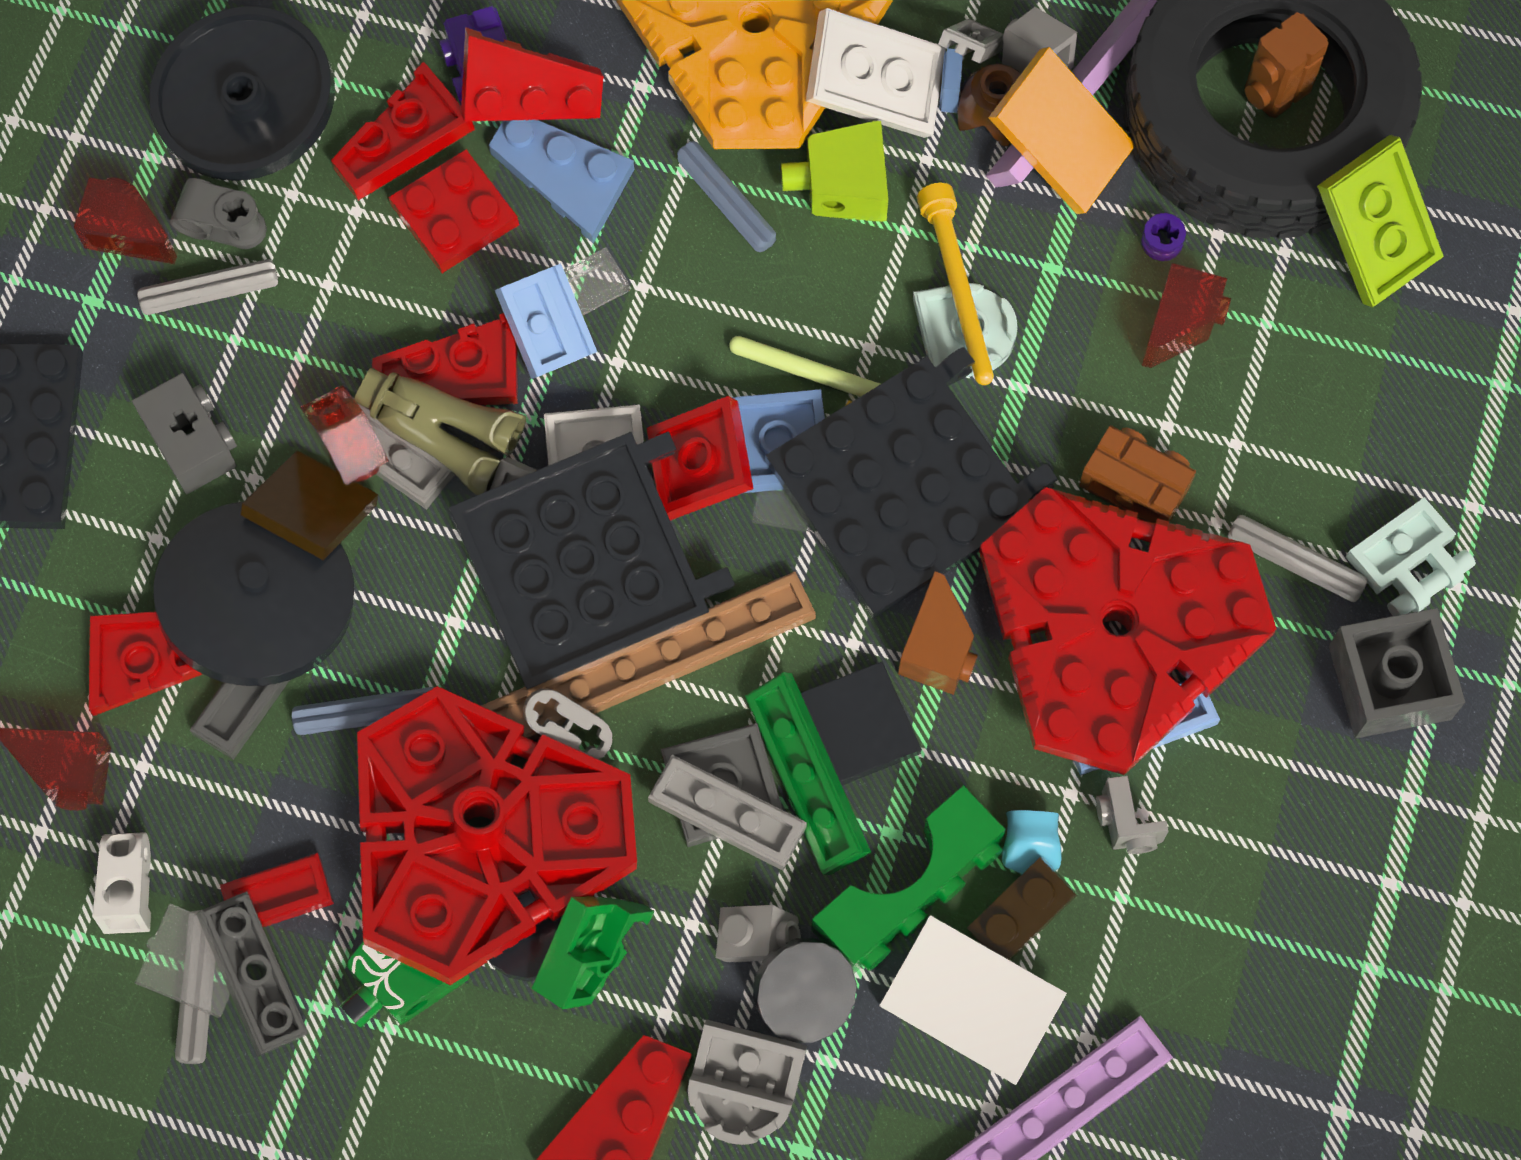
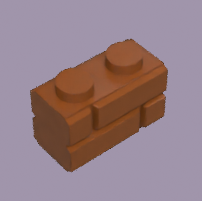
(1285, 65)
(1137, 475)

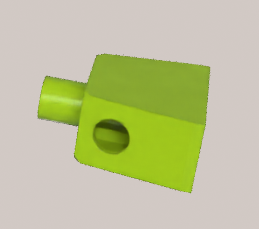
(843, 173)

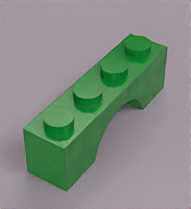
(863, 923)

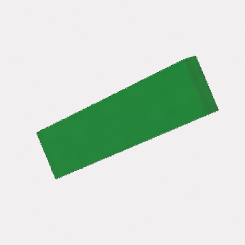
(807, 773)

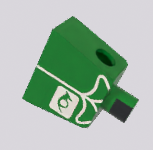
(390, 986)

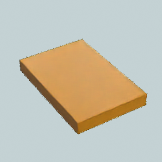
(1062, 130)

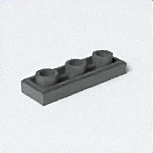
(262, 1004)

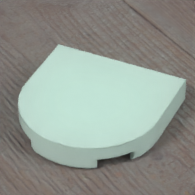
(943, 331)

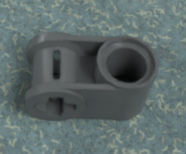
(218, 215)

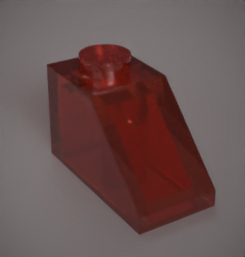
(120, 222)
(1186, 313)
(345, 435)
(64, 764)

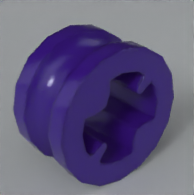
(1175, 231)

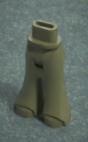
(416, 415)

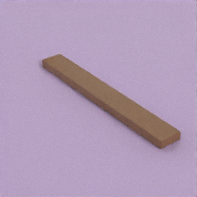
(671, 654)

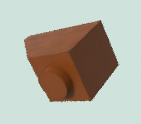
(939, 641)

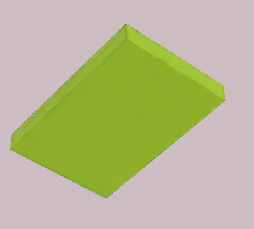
(1380, 220)

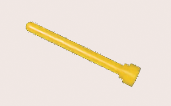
(938, 207)

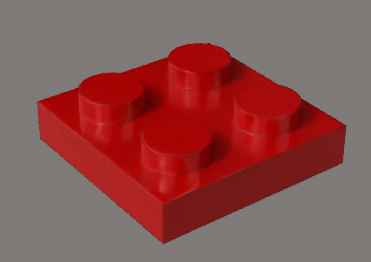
(454, 211)
(708, 460)

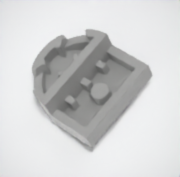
(744, 1082)

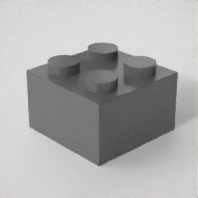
(1396, 673)

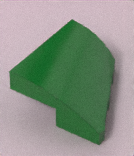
(587, 949)

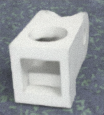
(123, 884)

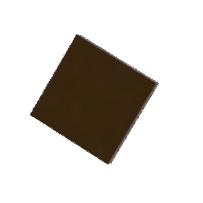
(309, 505)

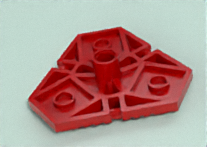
(1185, 606)
(451, 888)

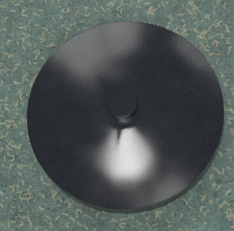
(242, 93)
(250, 601)

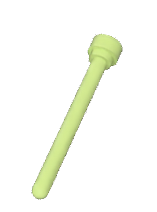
(801, 366)

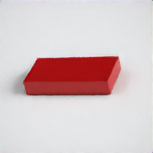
(284, 890)

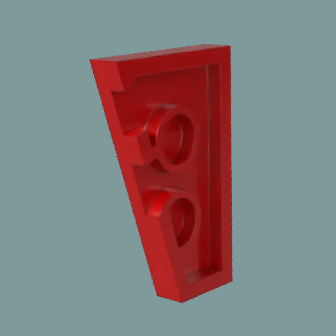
(520, 84)
(409, 131)
(470, 365)
(130, 660)
(627, 1109)

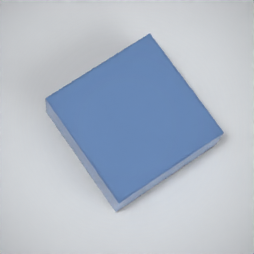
(950, 81)

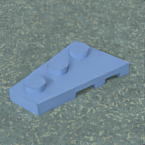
(565, 169)

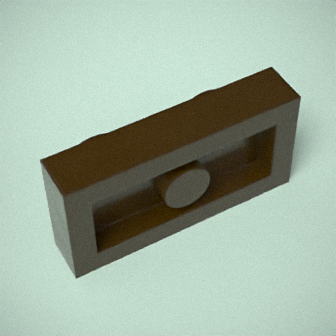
(1023, 910)

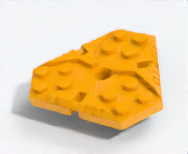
(740, 83)

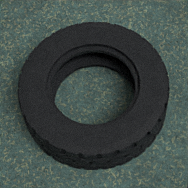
(1250, 185)

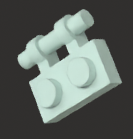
(1401, 546)

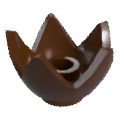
(978, 102)

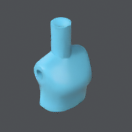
(1030, 837)

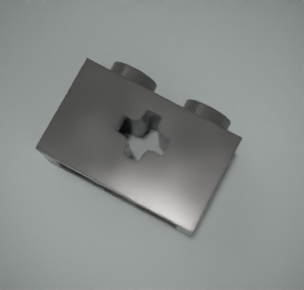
(170, 412)

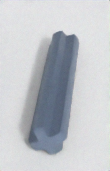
(726, 196)
(349, 712)

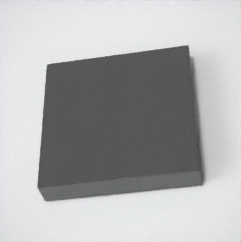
(733, 757)

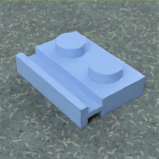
(546, 321)

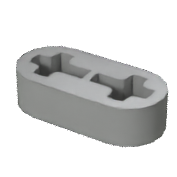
(574, 714)

